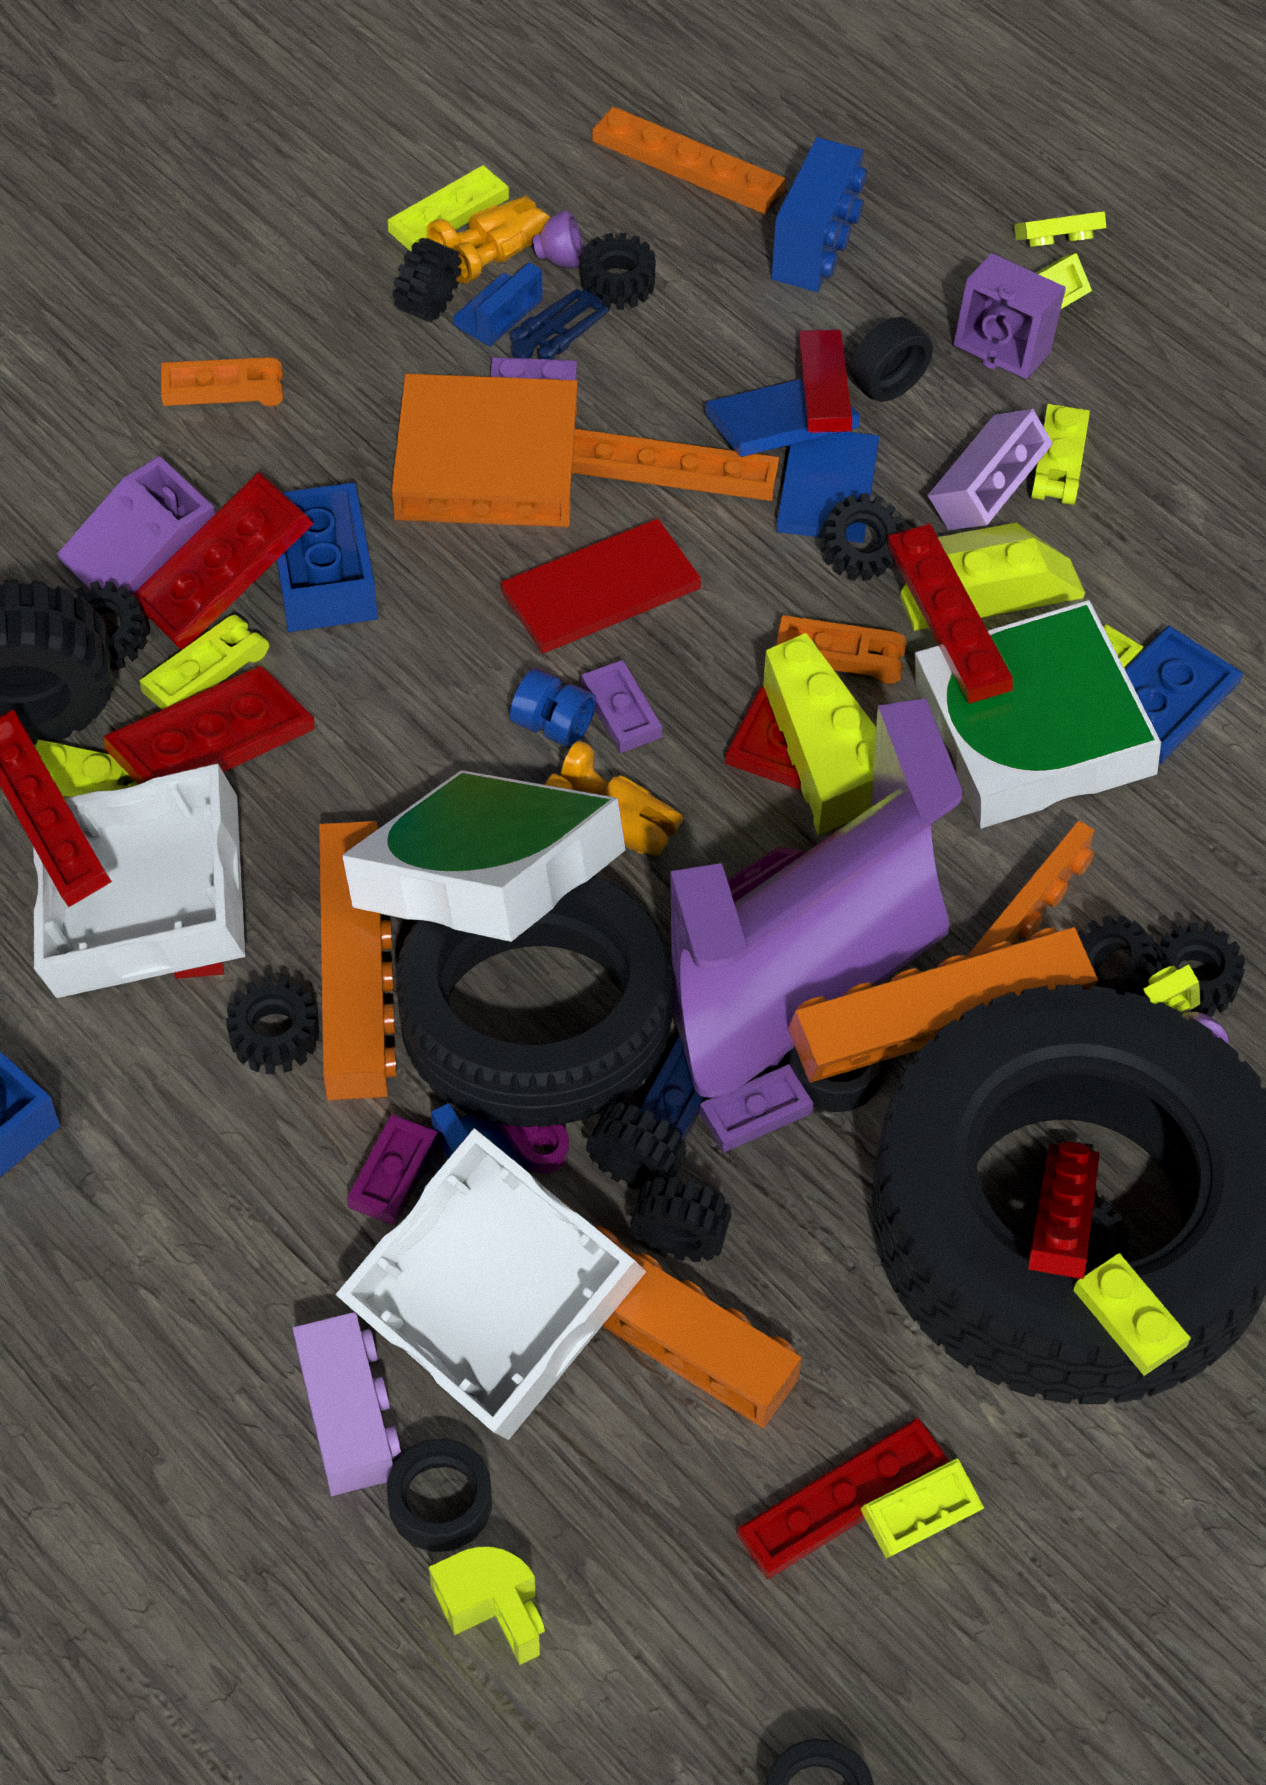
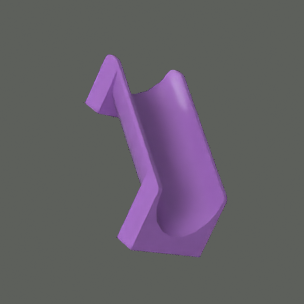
(819, 925)

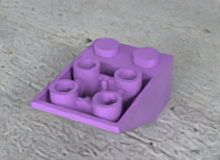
(137, 528)

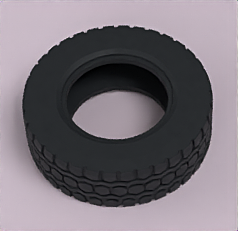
(1096, 1063)

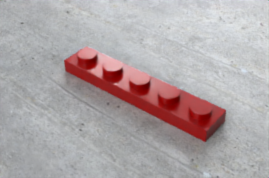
(950, 614)
(47, 815)
(1065, 1210)

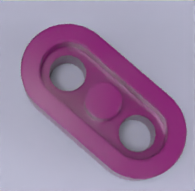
(527, 1139)

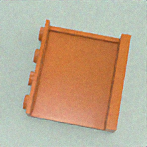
(485, 450)

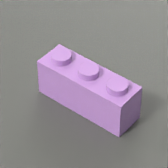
(990, 469)
(346, 1403)

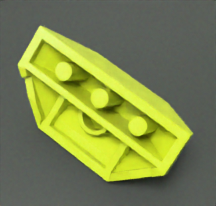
(1004, 572)

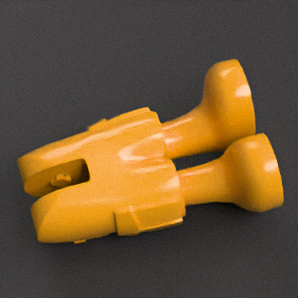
(496, 232)
(644, 818)

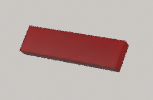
(825, 381)
(834, 1500)

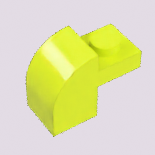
(486, 1585)

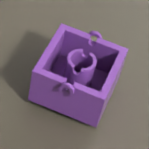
(1009, 316)

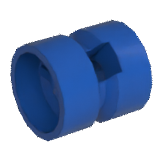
(548, 706)

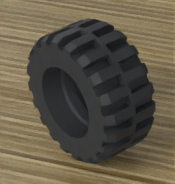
(51, 659)

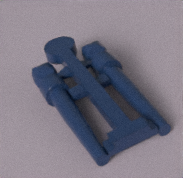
(524, 347)

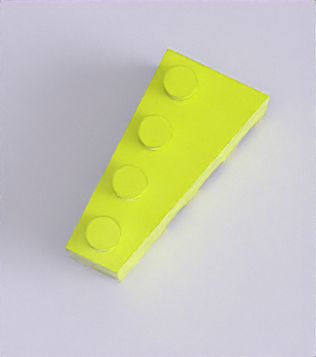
(824, 731)

